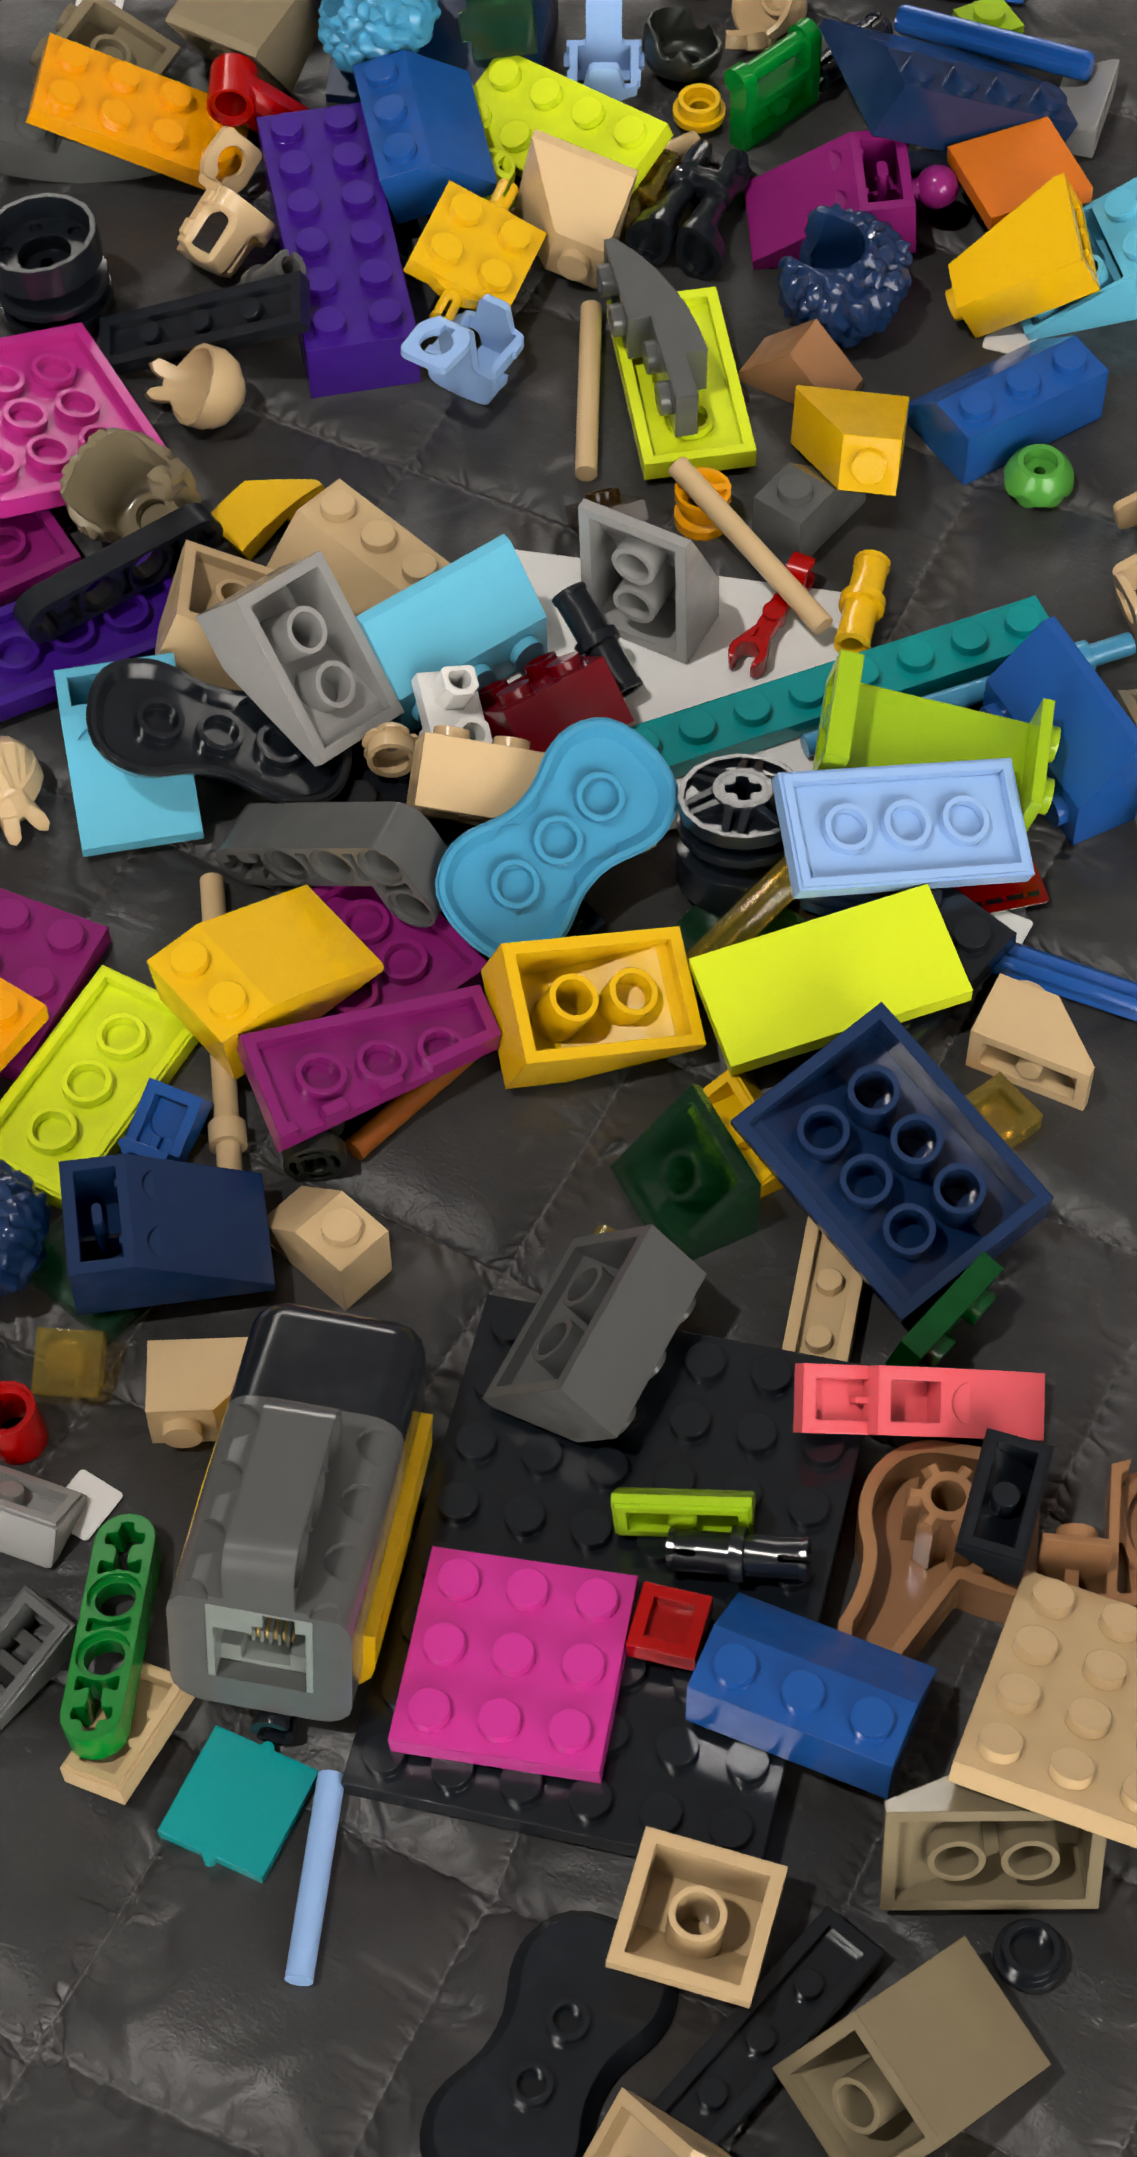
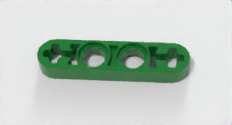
(105, 1634)

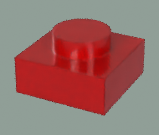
(669, 1626)

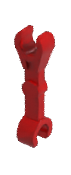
(758, 638)

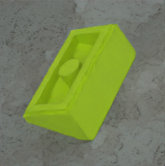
(657, 1509)

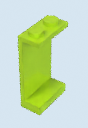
(887, 727)

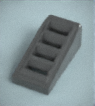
(47, 1656)

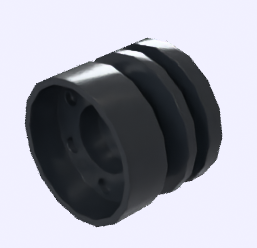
(52, 265)
(727, 829)

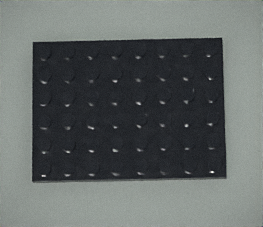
(517, 1491)

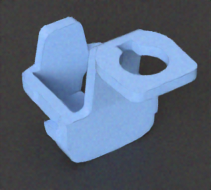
(604, 57)
(454, 358)

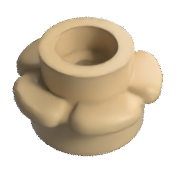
(389, 749)

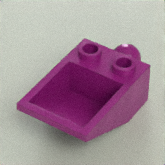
(851, 171)

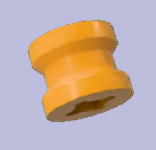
(690, 518)

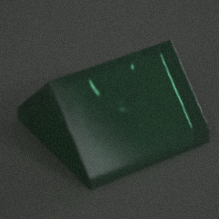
(691, 1178)

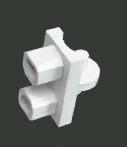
(451, 699)

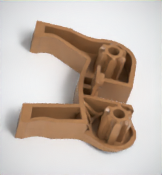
(909, 1537)

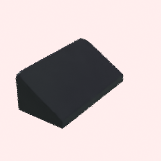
(1004, 1504)

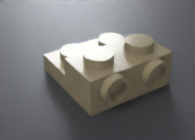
(112, 32)

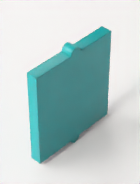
(238, 1804)

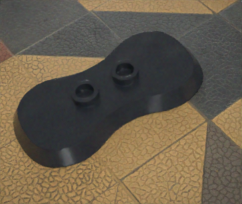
(169, 724)
(555, 2050)

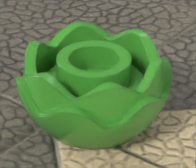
(1038, 476)

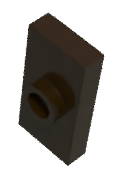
(612, 499)

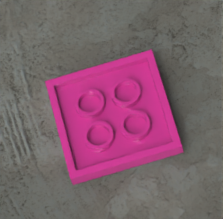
(515, 1664)

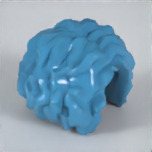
(373, 28)

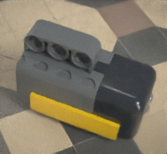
(303, 1515)

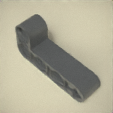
(340, 846)

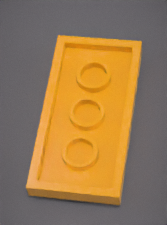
(126, 111)

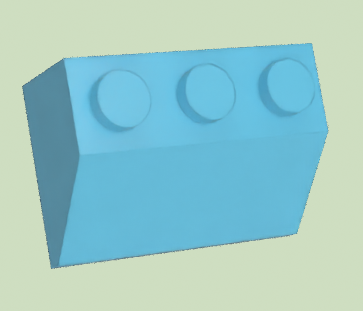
(463, 614)

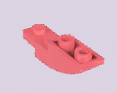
(917, 1401)

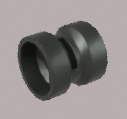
(317, 1157)

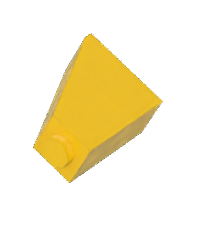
(1025, 263)
(851, 436)

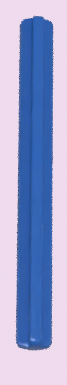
(1027, 963)

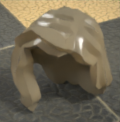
(123, 484)

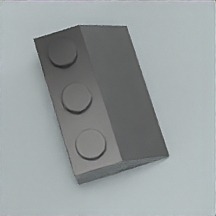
(597, 1334)

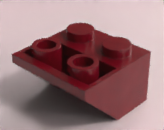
(552, 697)

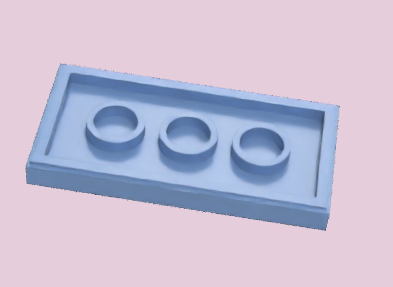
(902, 827)

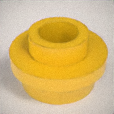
(699, 108)

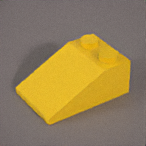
(260, 970)
(591, 1004)

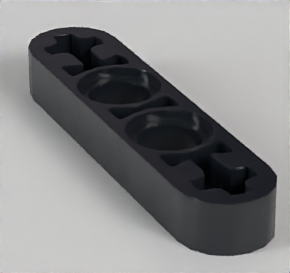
(61, 600)

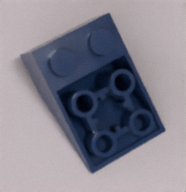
(162, 1232)

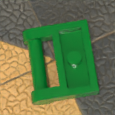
(781, 96)

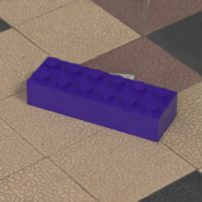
(339, 222)

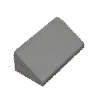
(1090, 105)
(36, 1516)

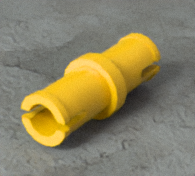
(862, 601)

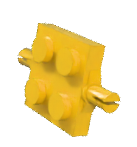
(474, 249)

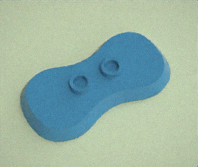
(590, 807)

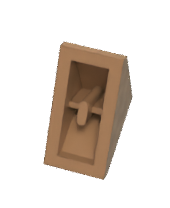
(799, 357)

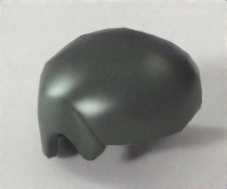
(678, 47)

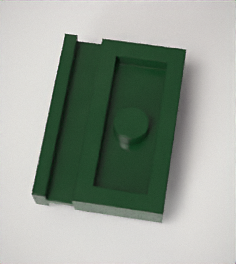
(965, 1299)

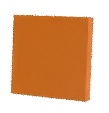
(1012, 165)

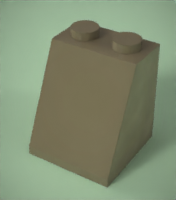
(269, 32)
(914, 2062)

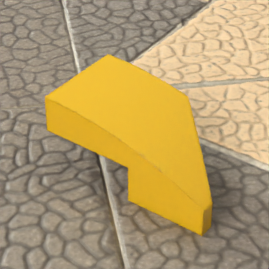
(260, 508)

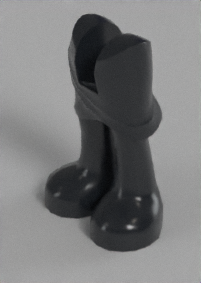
(698, 242)

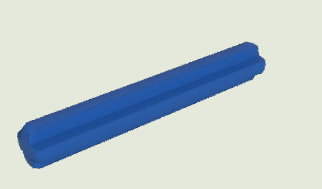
(994, 42)

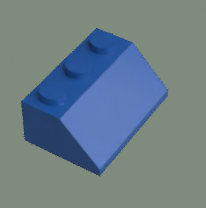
(423, 131)
(1010, 404)
(1097, 740)
(808, 1693)

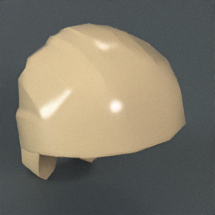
(762, 22)
(202, 389)
(19, 787)

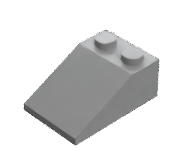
(647, 581)
(302, 658)

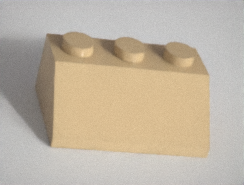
(361, 544)

